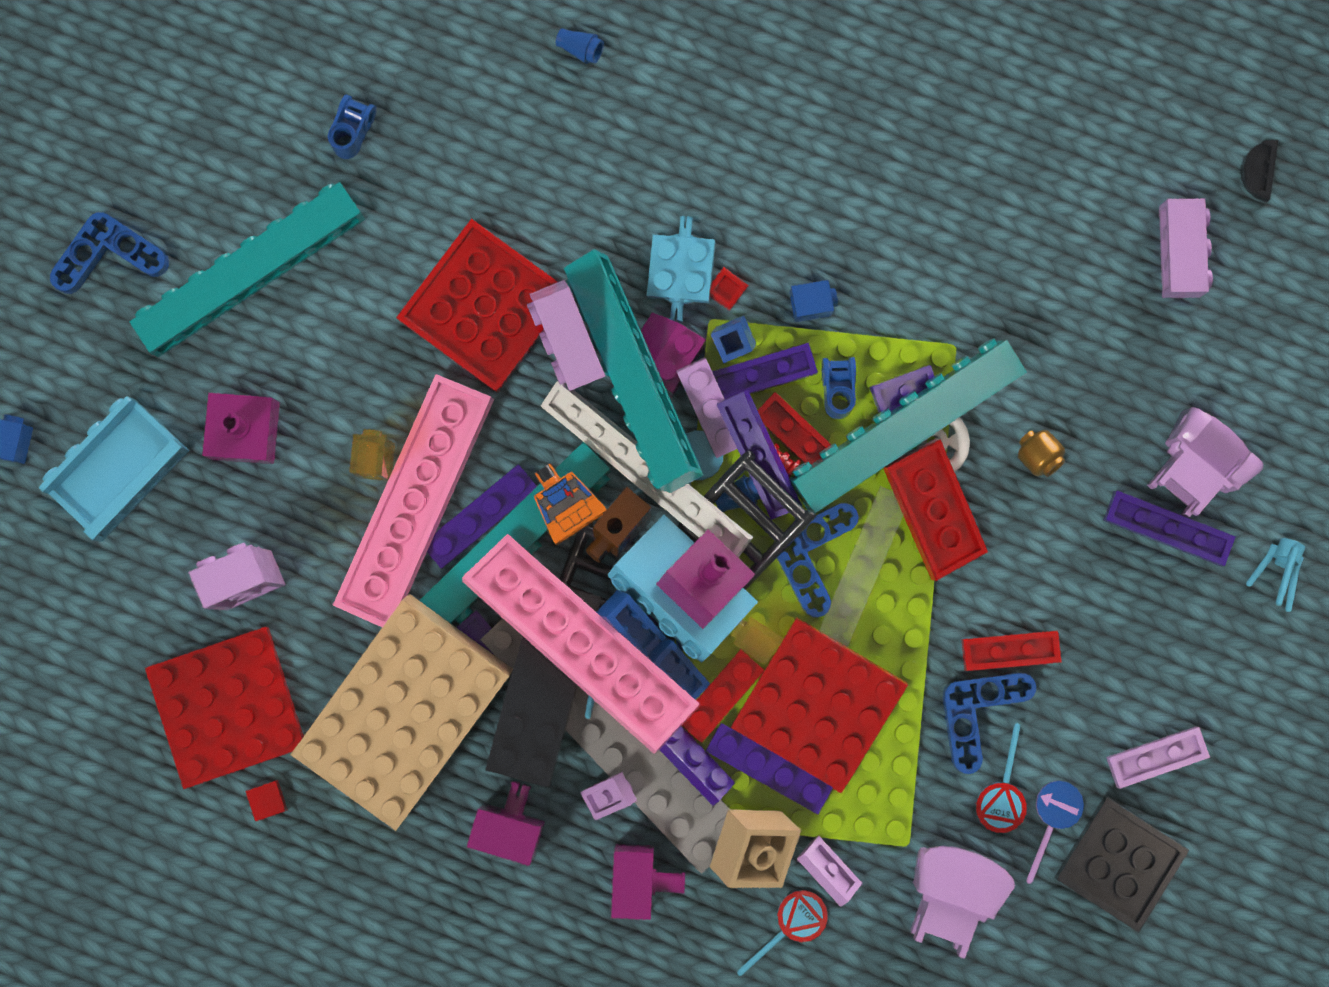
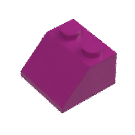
(671, 348)

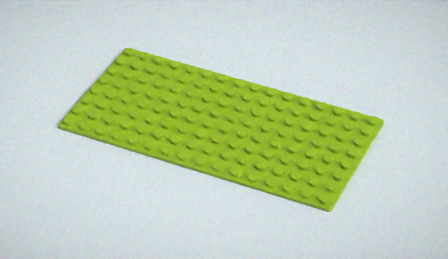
(898, 611)

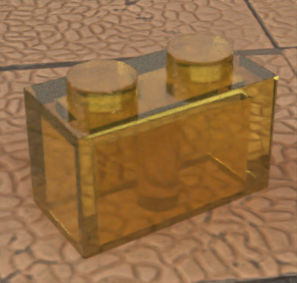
(372, 455)

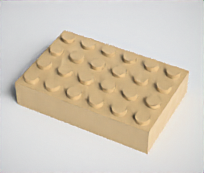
(402, 711)

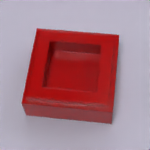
(727, 288)
(266, 800)

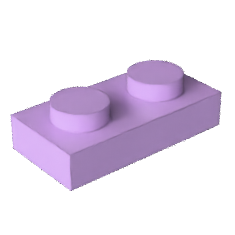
(608, 796)
(829, 871)

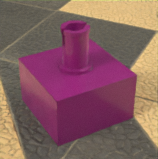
(241, 428)
(705, 579)
(507, 830)
(637, 881)

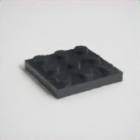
(1121, 864)

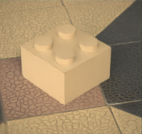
(755, 849)

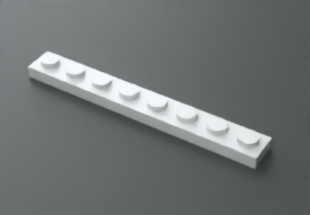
(620, 451)

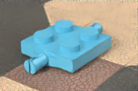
(681, 268)

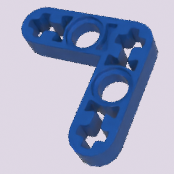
(108, 240)
(804, 545)
(967, 710)

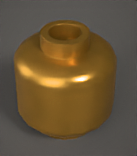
(1041, 453)

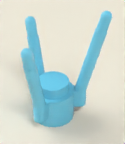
(1288, 556)

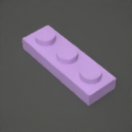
(704, 395)
(1158, 757)

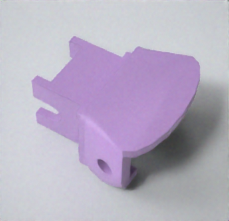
(1204, 461)
(957, 894)

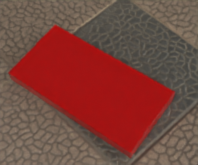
(935, 509)

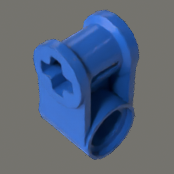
(351, 120)
(839, 380)

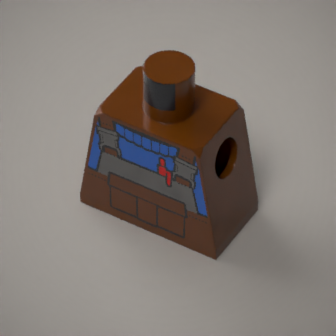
(628, 516)

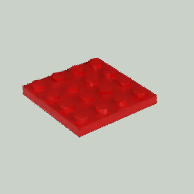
(478, 305)
(819, 705)
(225, 707)

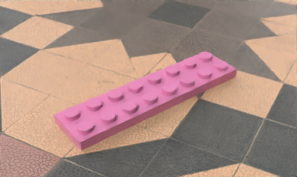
(413, 500)
(581, 643)

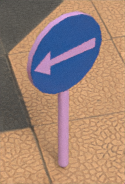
(1059, 807)

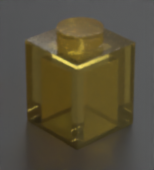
(756, 640)

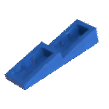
(639, 630)

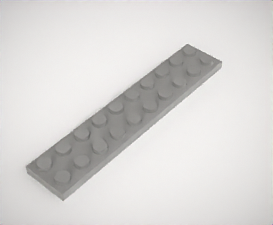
(656, 783)

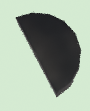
(1258, 169)

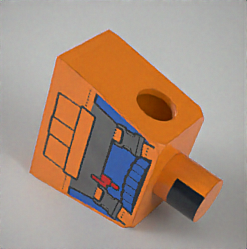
(565, 504)

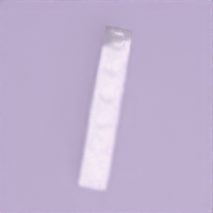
(862, 567)

